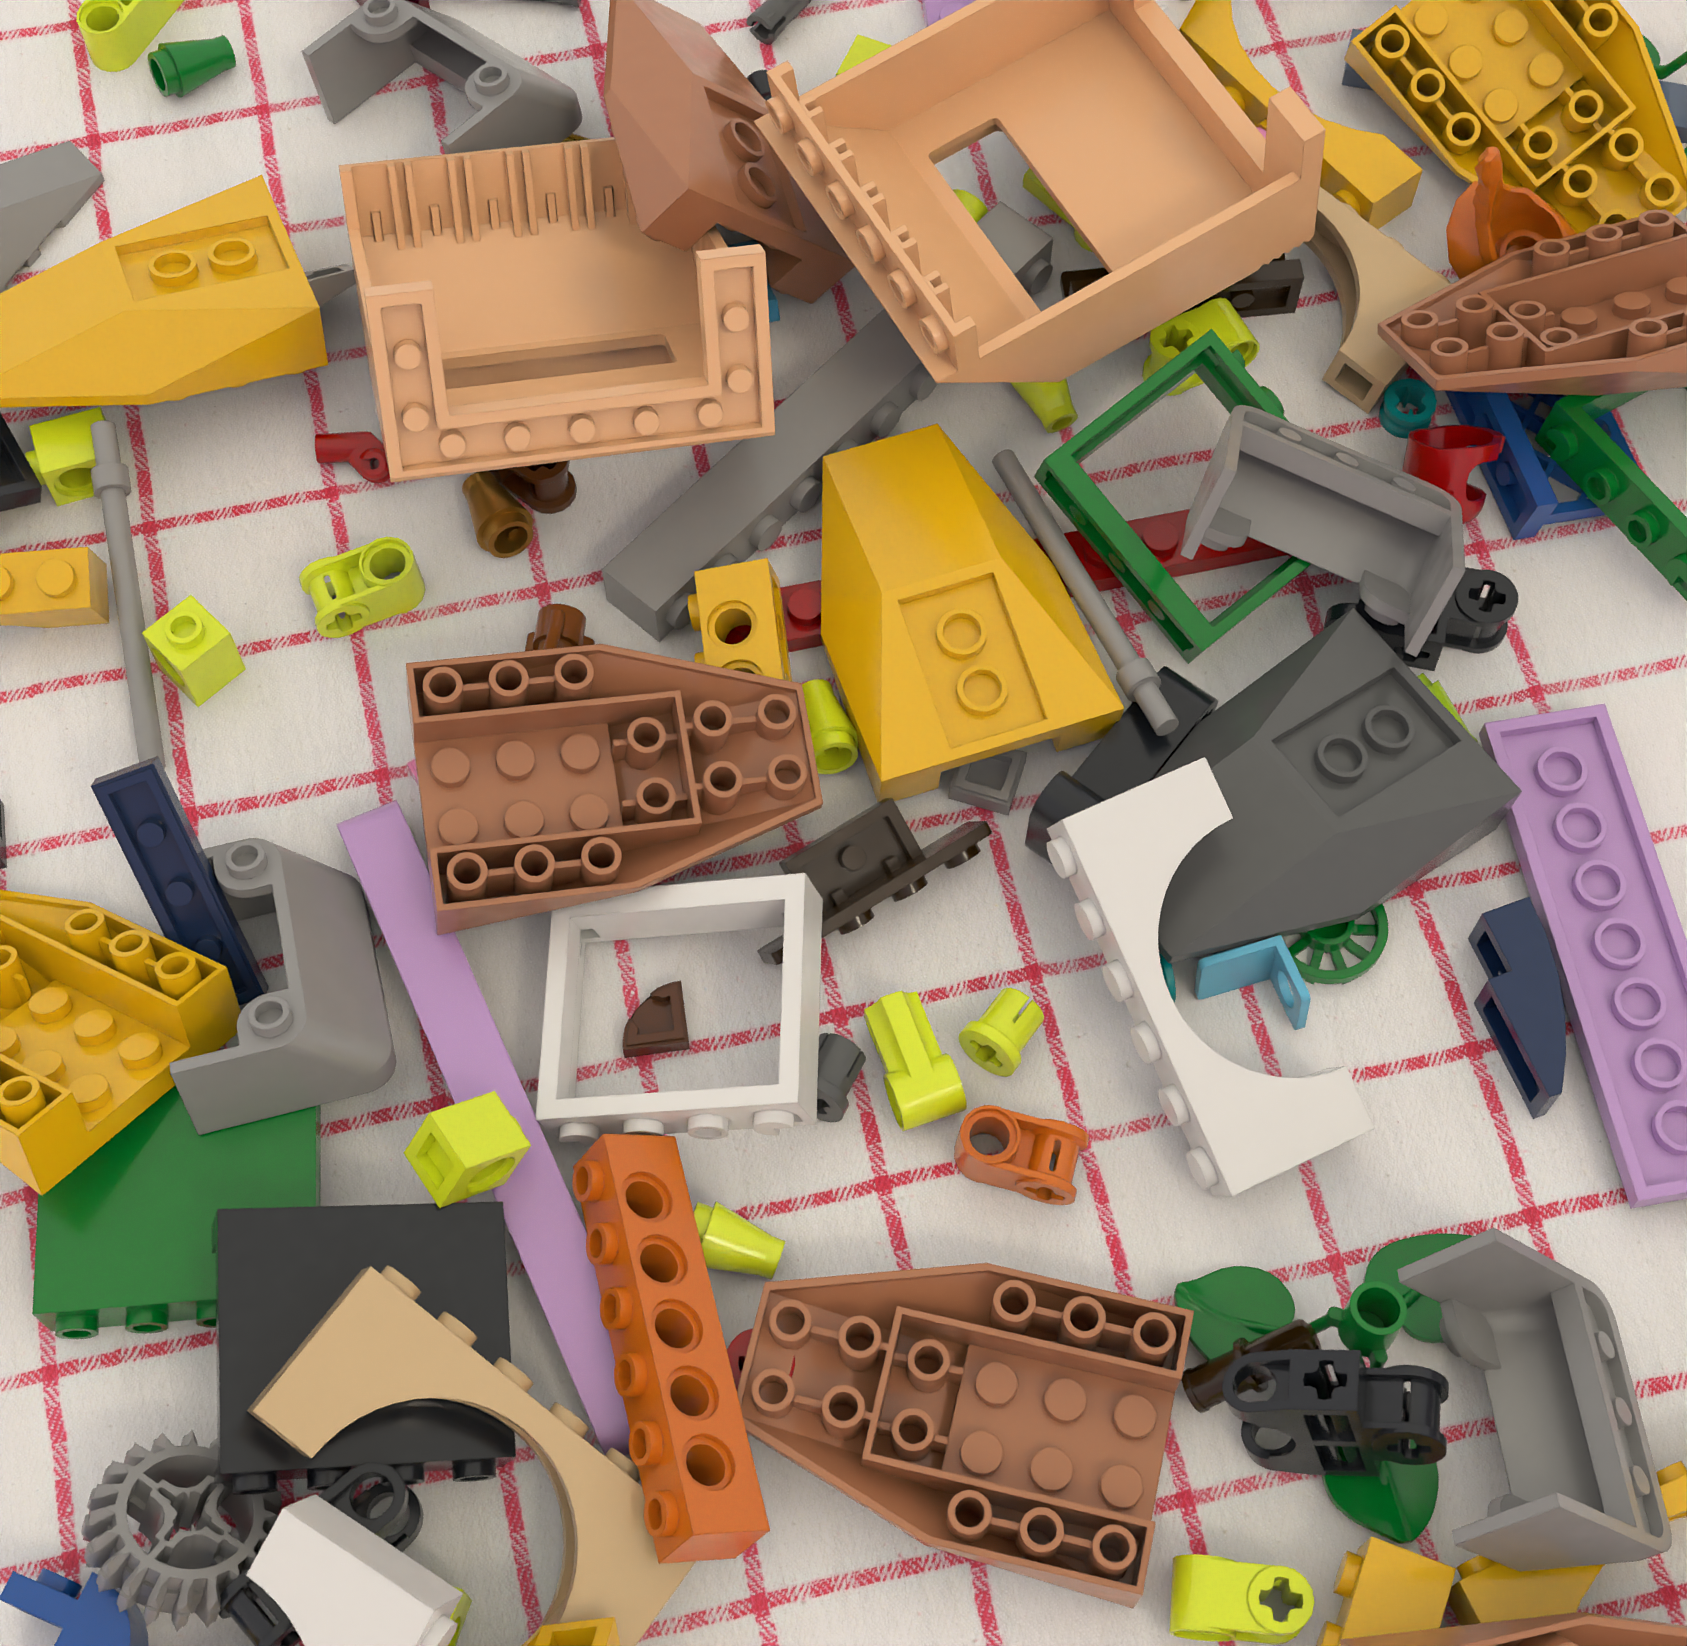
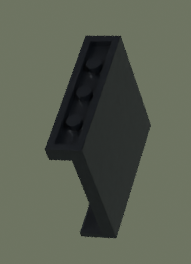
(284, 1274)

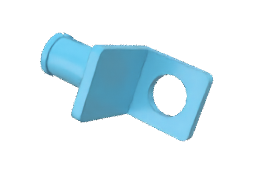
(1251, 965)

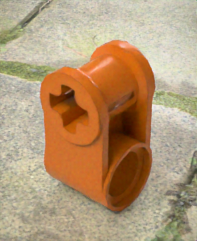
(1026, 1153)

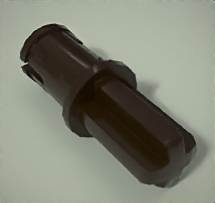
(1205, 1381)

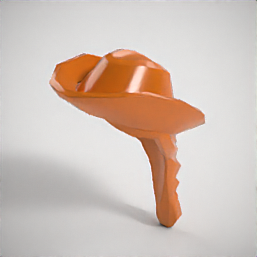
(1497, 219)

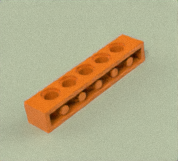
(668, 1350)

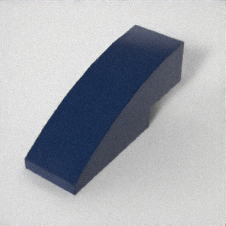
(1522, 1001)

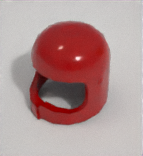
(1444, 460)

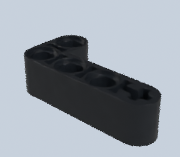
(1121, 760)

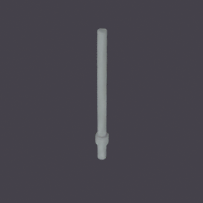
(112, 486)
(1134, 673)

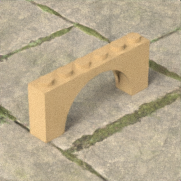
(1373, 283)
(389, 1350)

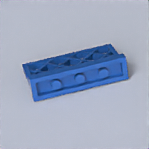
(1521, 472)

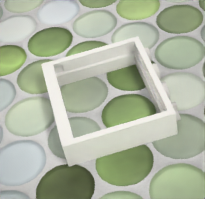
(672, 911)

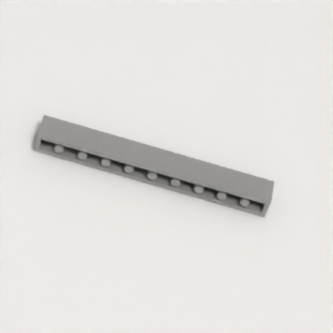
(771, 478)

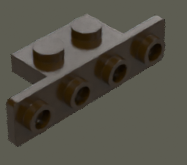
(868, 863)

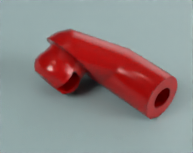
(359, 449)

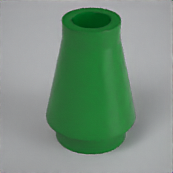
(189, 64)

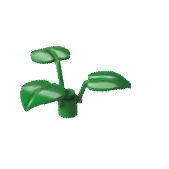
(1254, 1302)

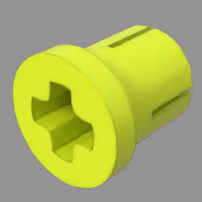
(1001, 1032)

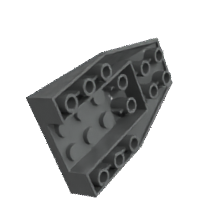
(1337, 795)

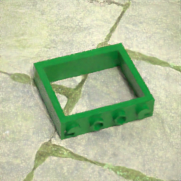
(1616, 482)
(1115, 539)

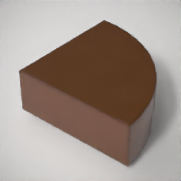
(657, 1024)

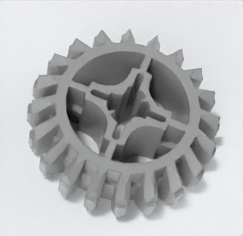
(165, 1492)

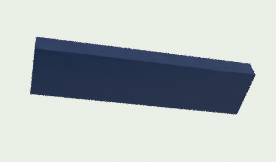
(176, 871)

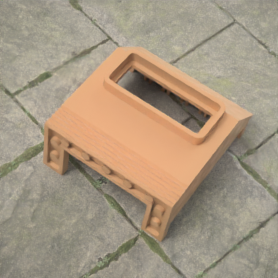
(1114, 126)
(537, 322)

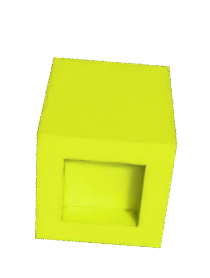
(65, 455)
(194, 650)
(467, 1149)

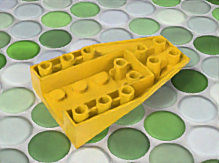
(1544, 82)
(164, 311)
(946, 618)
(92, 1027)

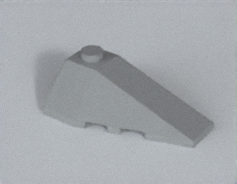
(38, 196)

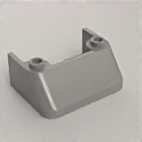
(385, 37)
(1334, 512)
(322, 1033)
(1558, 1405)

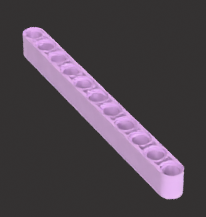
(476, 1063)

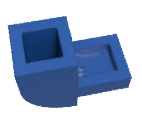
(85, 1621)

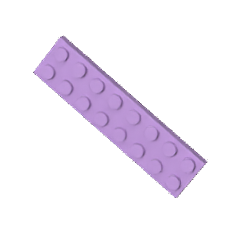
(1608, 932)

